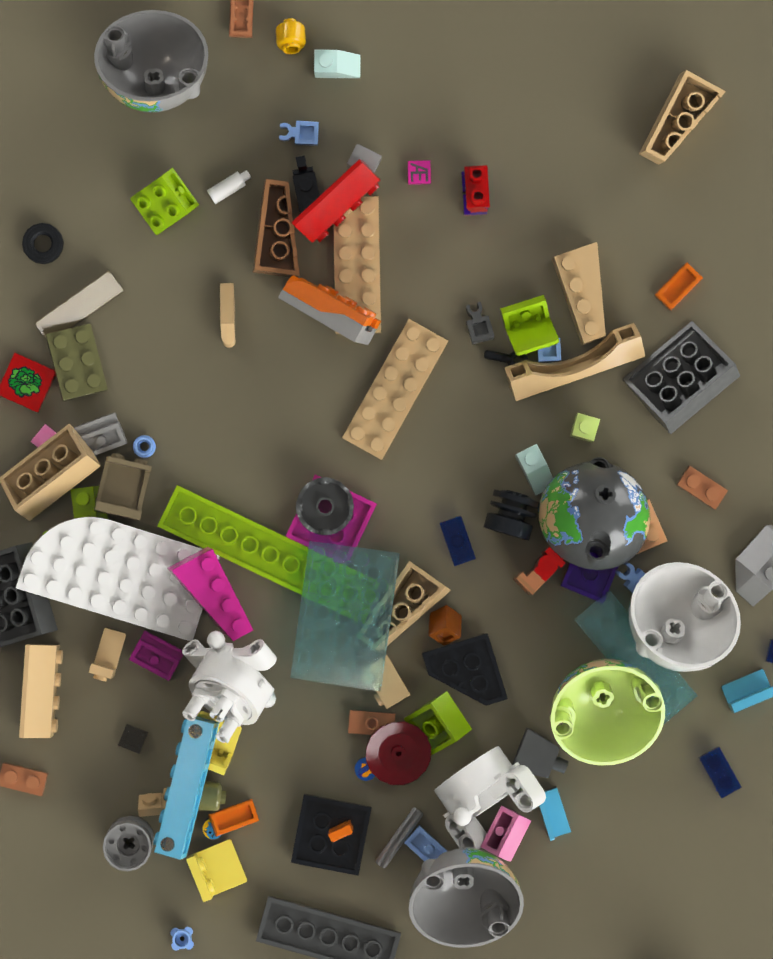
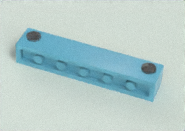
(186, 787)

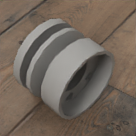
(130, 856)

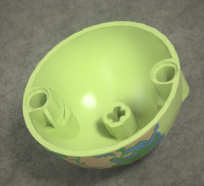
(607, 712)

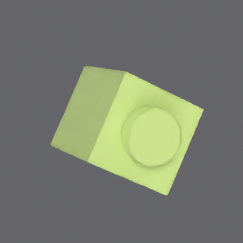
(585, 427)

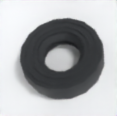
(29, 239)

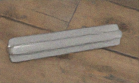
(399, 837)

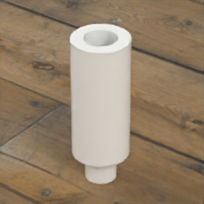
(228, 186)

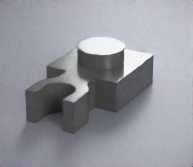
(479, 327)

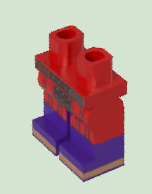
(477, 190)

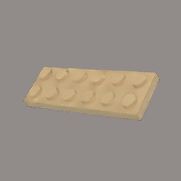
(359, 256)
(395, 389)

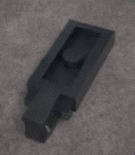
(304, 184)

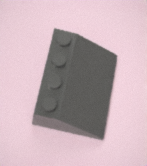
(682, 377)
(21, 612)

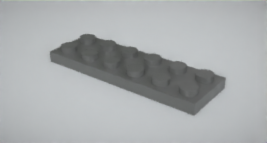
(323, 933)

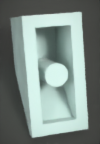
(336, 64)
(534, 468)

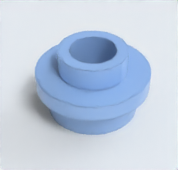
(137, 446)

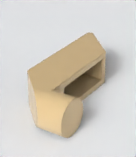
(227, 314)

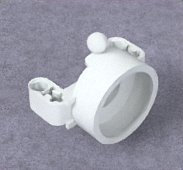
(479, 788)

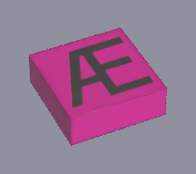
(419, 172)

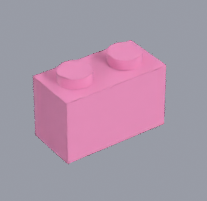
(505, 833)

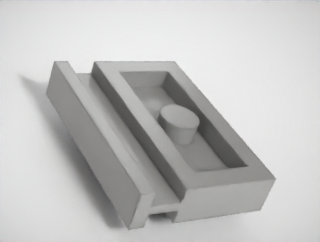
(102, 433)

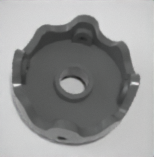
(324, 489)

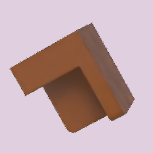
(445, 625)

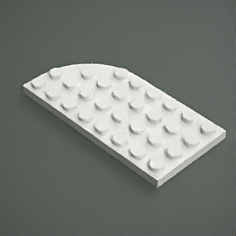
(113, 573)

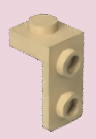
(108, 654)

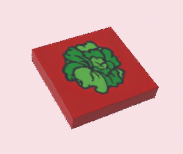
(26, 382)

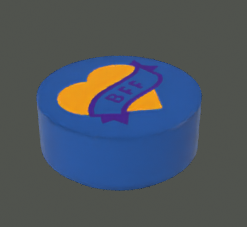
(362, 770)

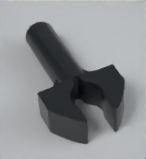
(502, 357)

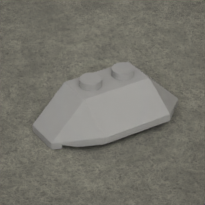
(755, 567)

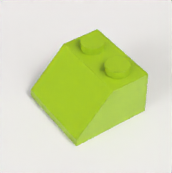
(440, 722)

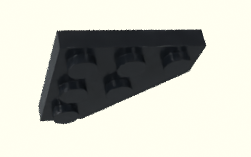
(468, 668)

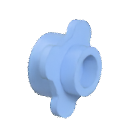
(186, 943)

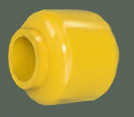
(290, 36)

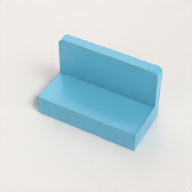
(747, 691)
(554, 814)

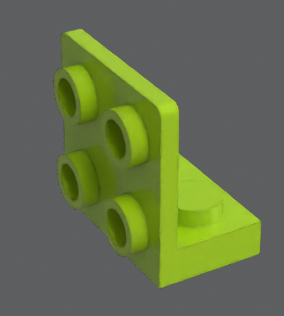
(164, 201)

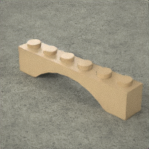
(617, 348)

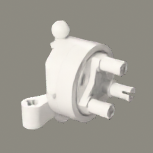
(229, 682)

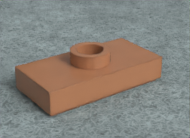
(241, 18)
(368, 721)

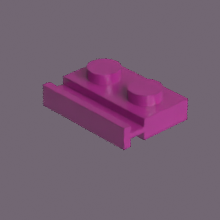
(156, 655)

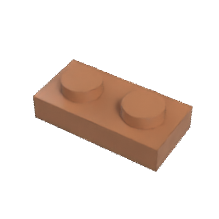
(702, 487)
(23, 779)

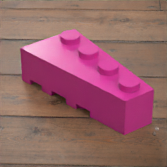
(210, 588)

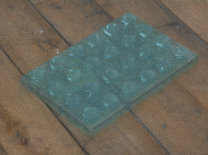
(345, 615)

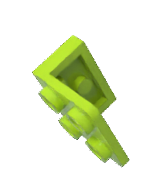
(529, 325)

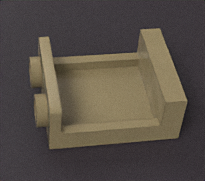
(122, 487)

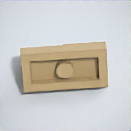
(151, 804)

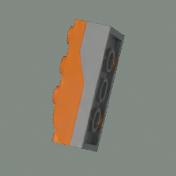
(331, 310)

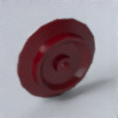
(398, 753)

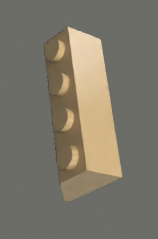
(48, 472)
(39, 690)

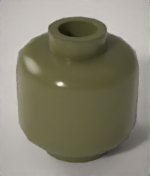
(212, 796)

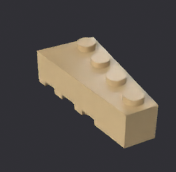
(680, 114)
(413, 597)

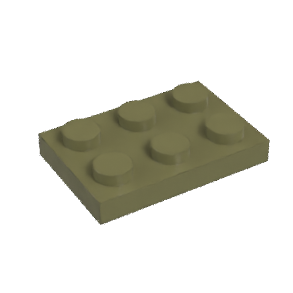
(76, 362)

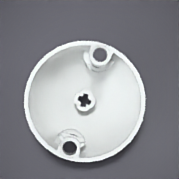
(671, 601)

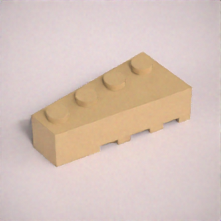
(581, 285)

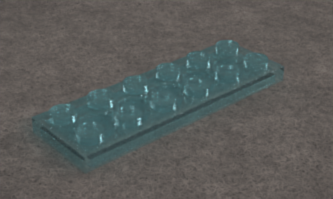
(609, 629)

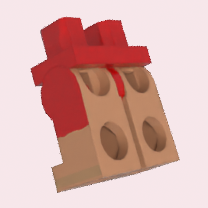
(543, 569)

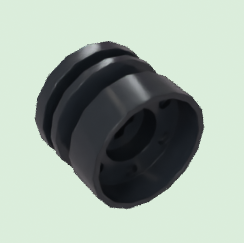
(511, 514)

